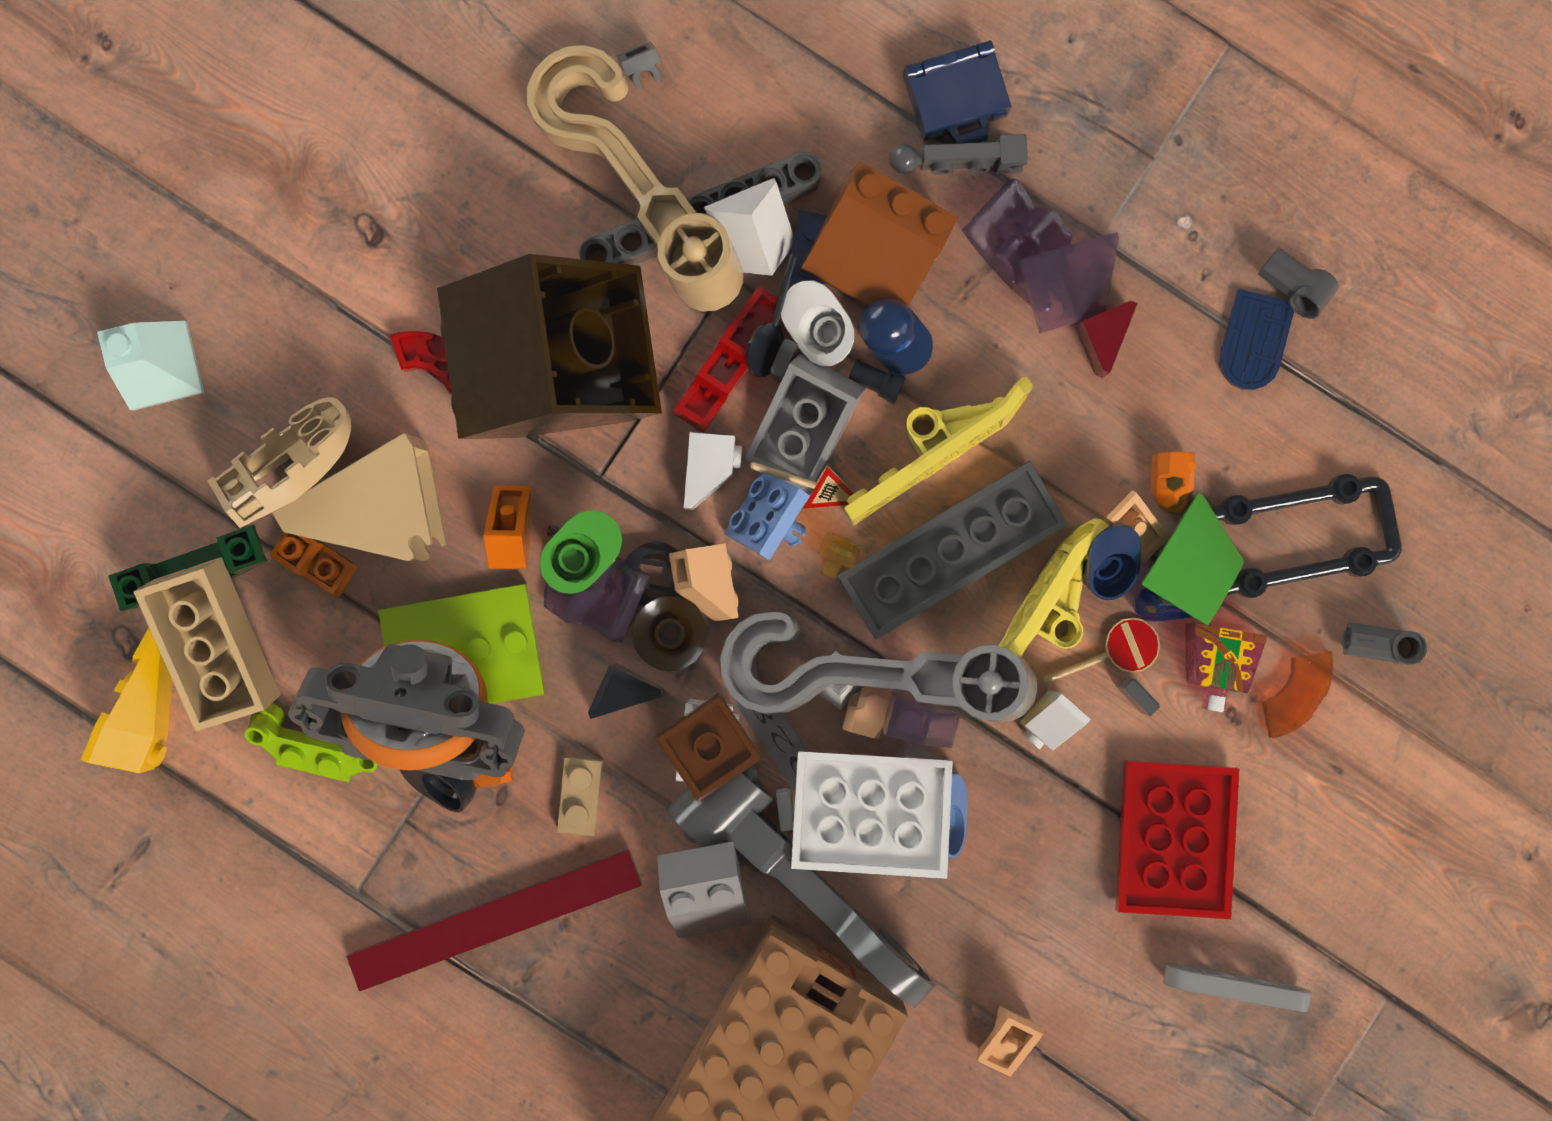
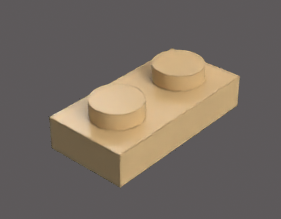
(580, 796)

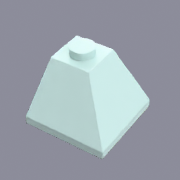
(151, 362)

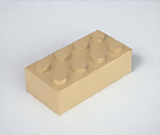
(207, 644)

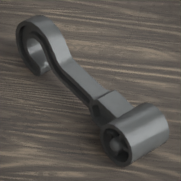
(737, 816)

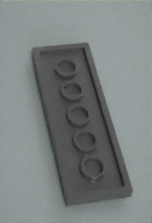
(952, 550)

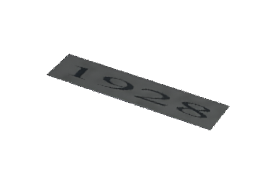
(778, 739)

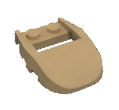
(313, 443)

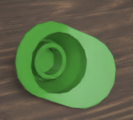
(580, 551)

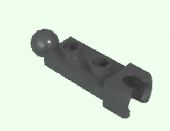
(1006, 155)

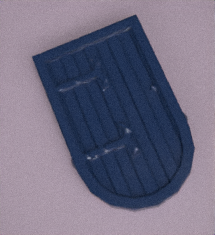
(1254, 340)

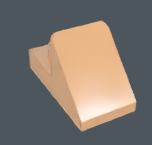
(1135, 513)
(1009, 1041)

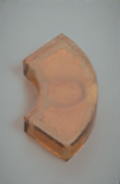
(1301, 695)

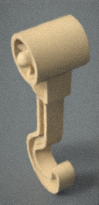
(690, 244)

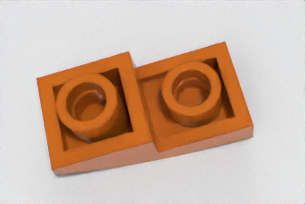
(315, 562)

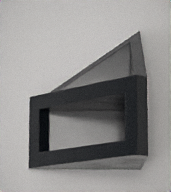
(621, 690)

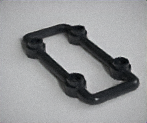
(1341, 490)

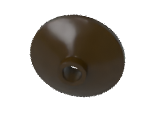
(650, 638)

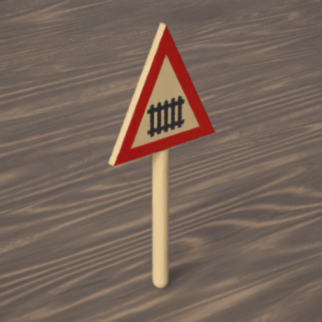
(826, 492)

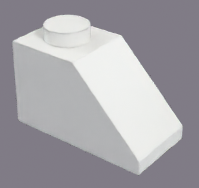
(709, 465)
(1052, 721)

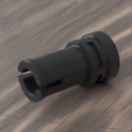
(885, 384)

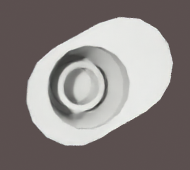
(818, 323)

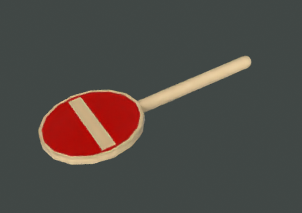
(1129, 646)

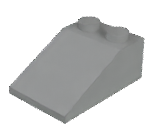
(805, 420)
(703, 889)

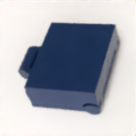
(958, 93)

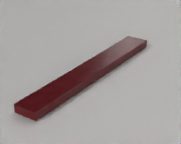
(494, 920)

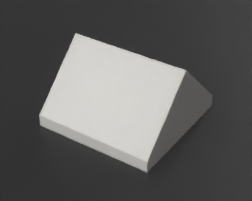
(756, 226)

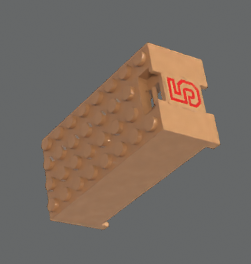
(780, 1052)

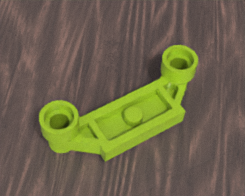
(300, 752)

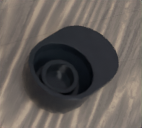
(445, 791)

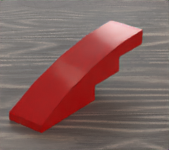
(726, 364)

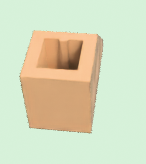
(705, 580)

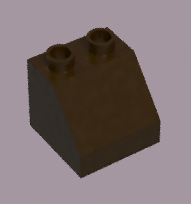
(548, 347)

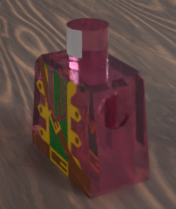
(1221, 661)

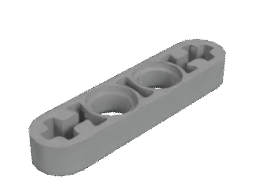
(1237, 987)

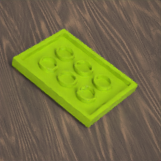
(486, 626)

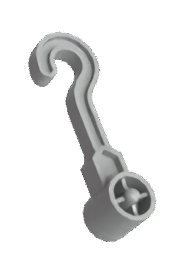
(984, 682)

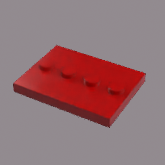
(1177, 839)

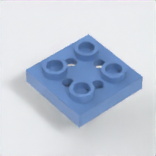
(768, 516)

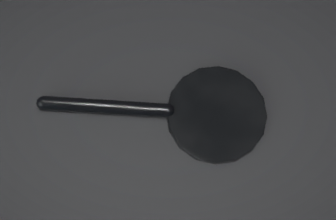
(768, 336)

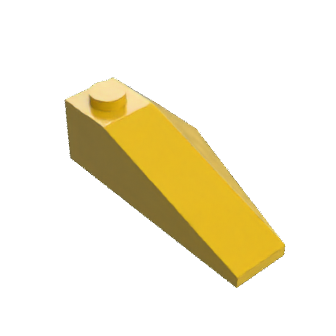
(139, 722)

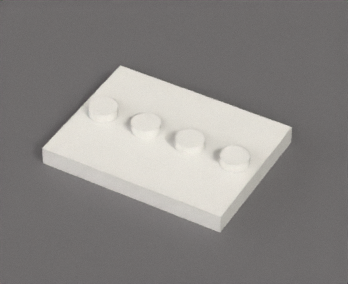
(872, 815)

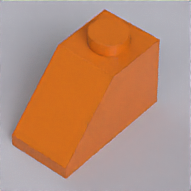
(508, 527)

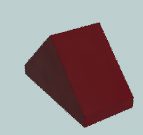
(1104, 335)

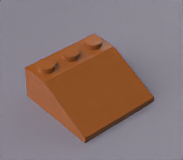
(878, 239)

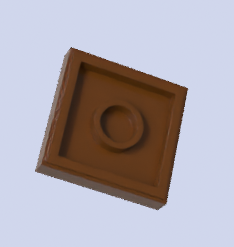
(708, 747)

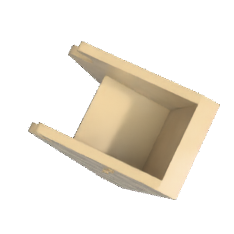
(374, 505)

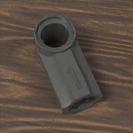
(1306, 288)
(1382, 644)

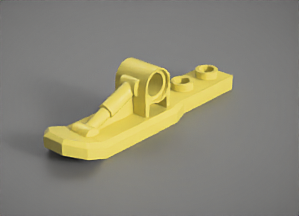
(953, 435)
(1055, 594)

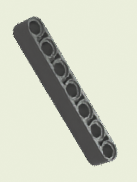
(782, 171)

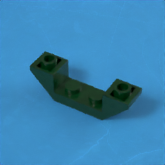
(239, 550)

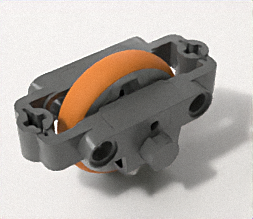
(410, 710)

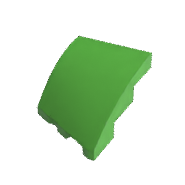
(1196, 563)

